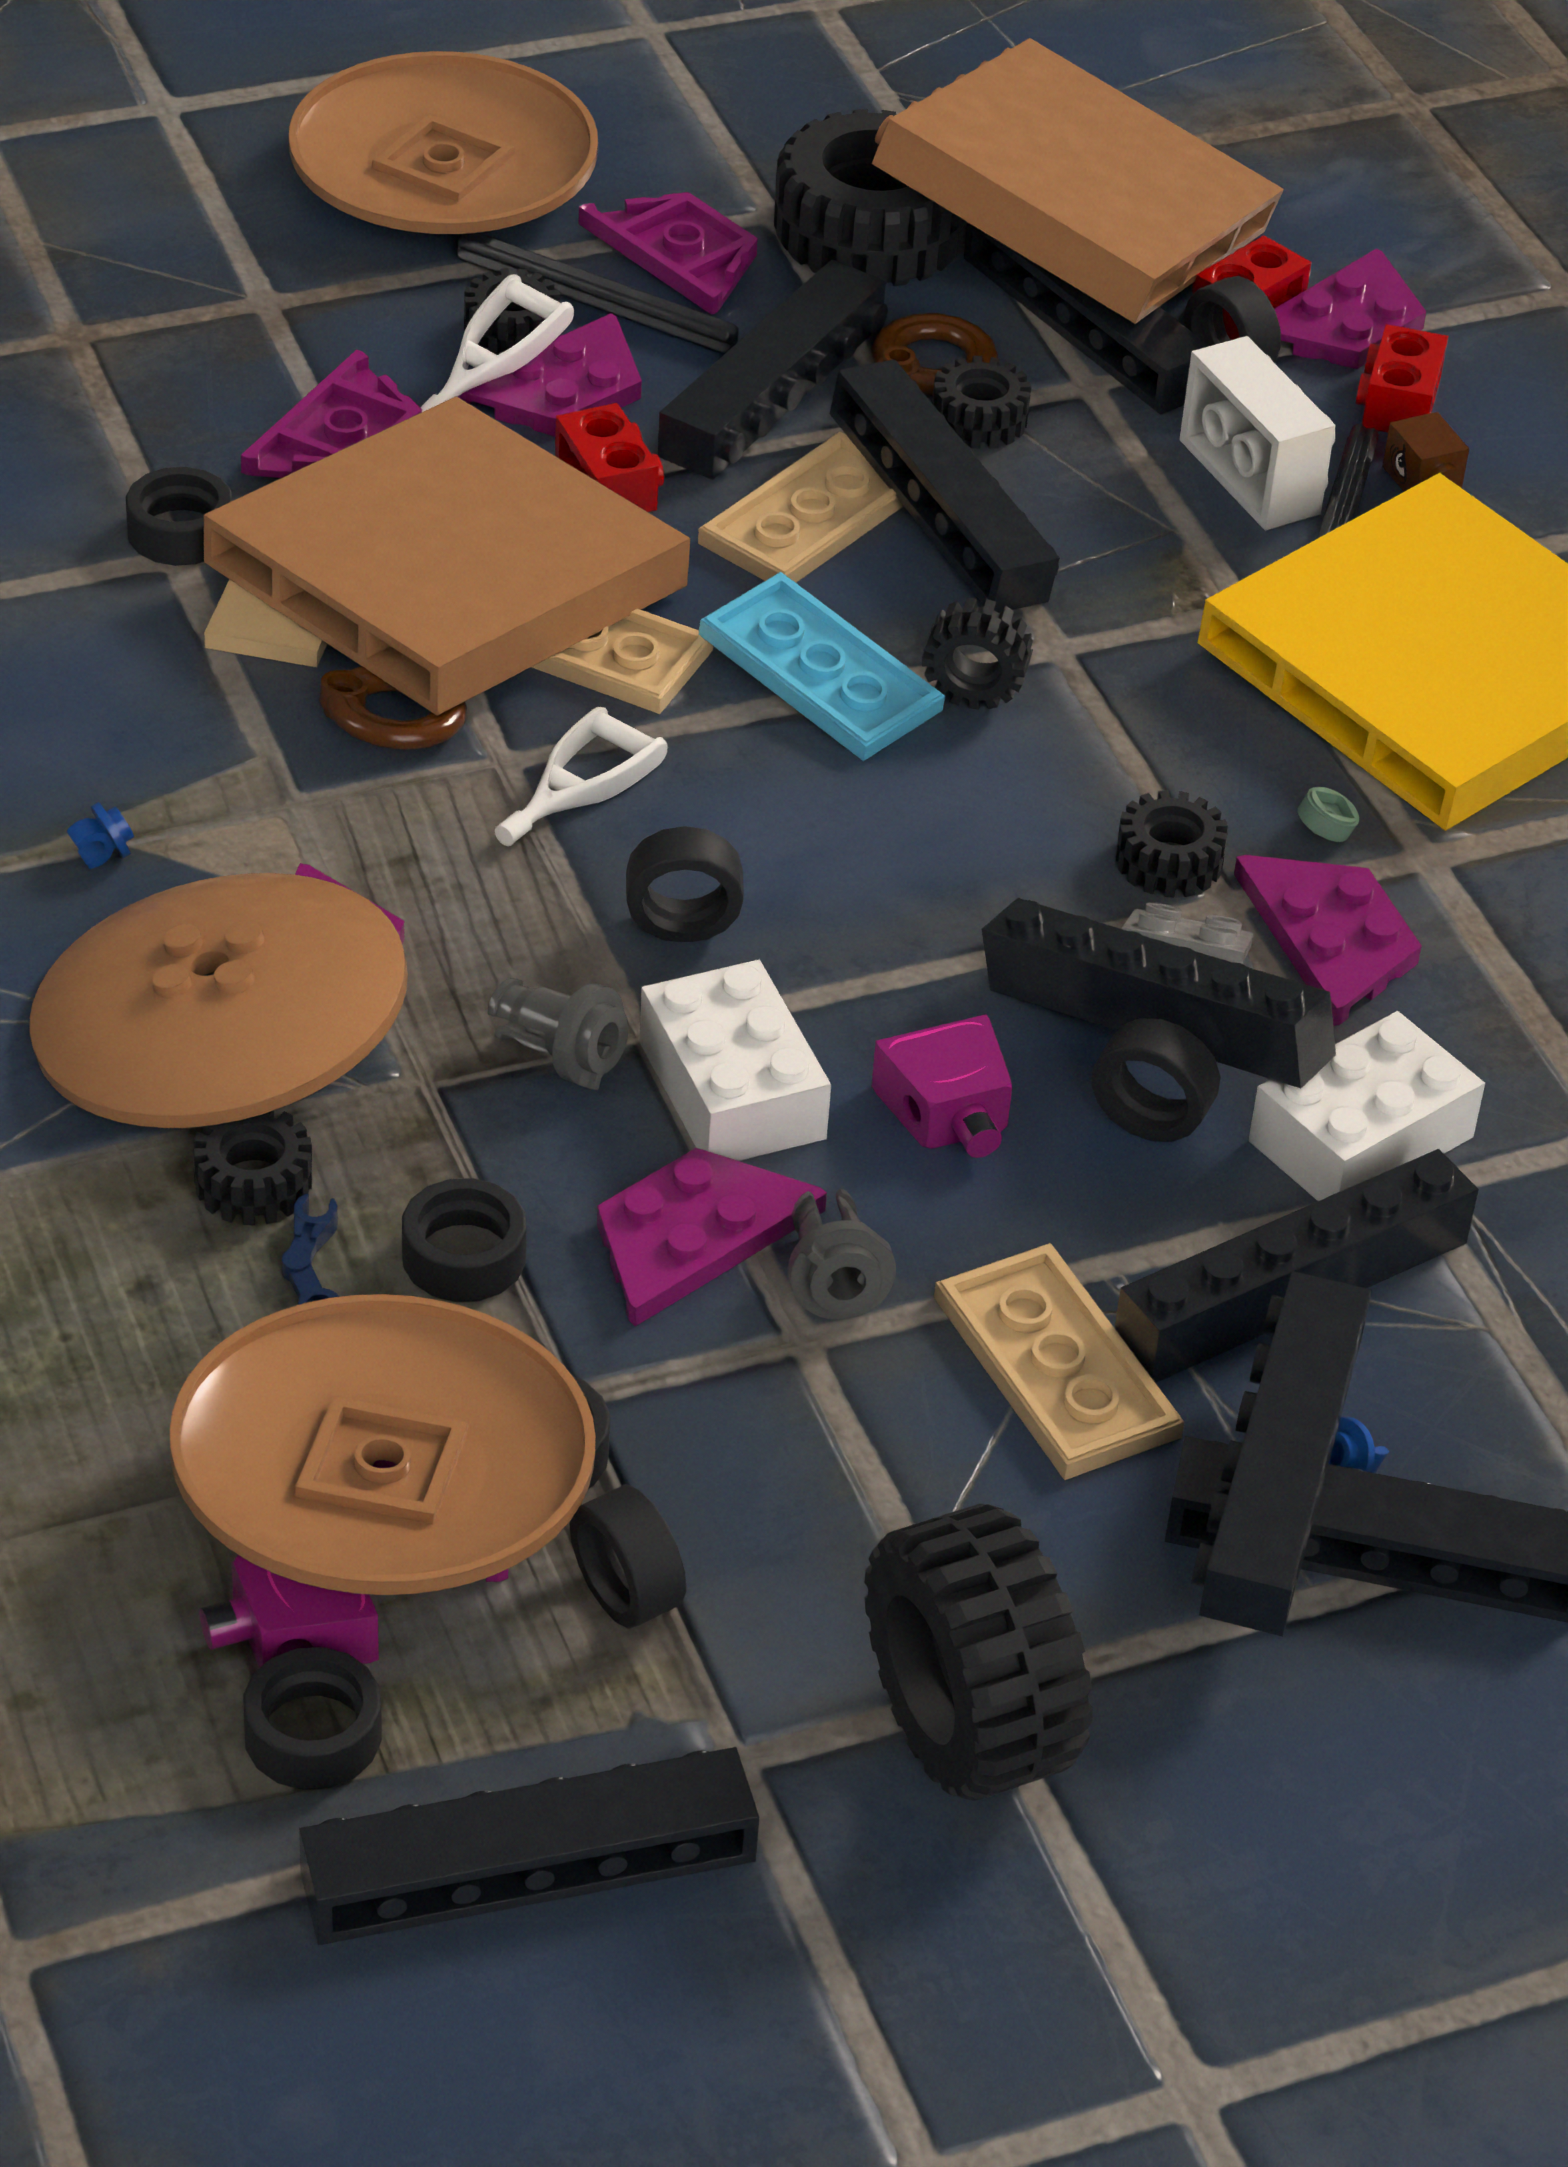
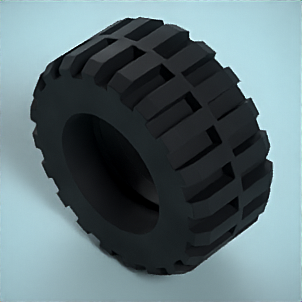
(852, 212)
(978, 1651)

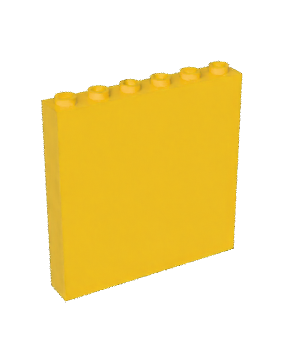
(1413, 647)

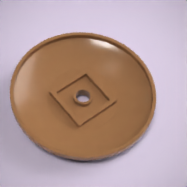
(443, 142)
(293, 1002)
(300, 1405)

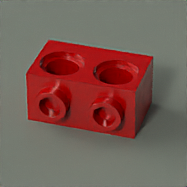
(1266, 263)
(1401, 376)
(611, 452)

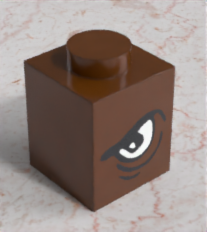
(1422, 449)

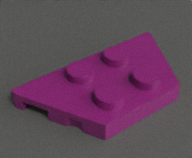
(678, 243)
(1349, 312)
(571, 375)
(329, 418)
(1331, 925)
(693, 1226)

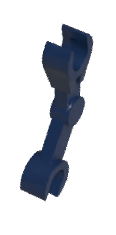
(309, 1237)

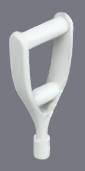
(492, 366)
(572, 791)

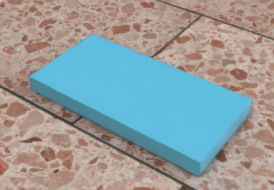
(822, 665)

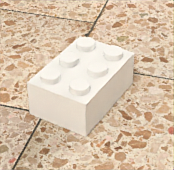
(1257, 432)
(734, 1062)
(1367, 1109)

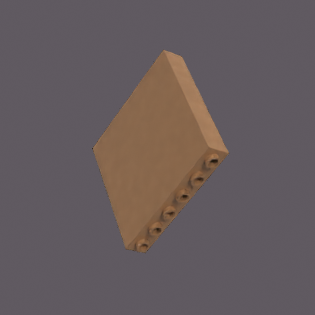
(1077, 178)
(446, 553)

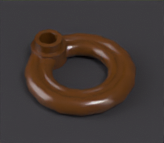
(895, 337)
(344, 701)

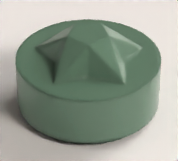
(1328, 814)

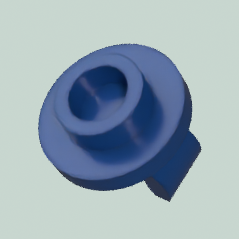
(100, 836)
(1356, 1447)

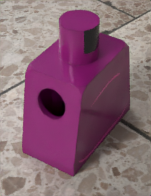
(946, 1084)
(289, 1615)

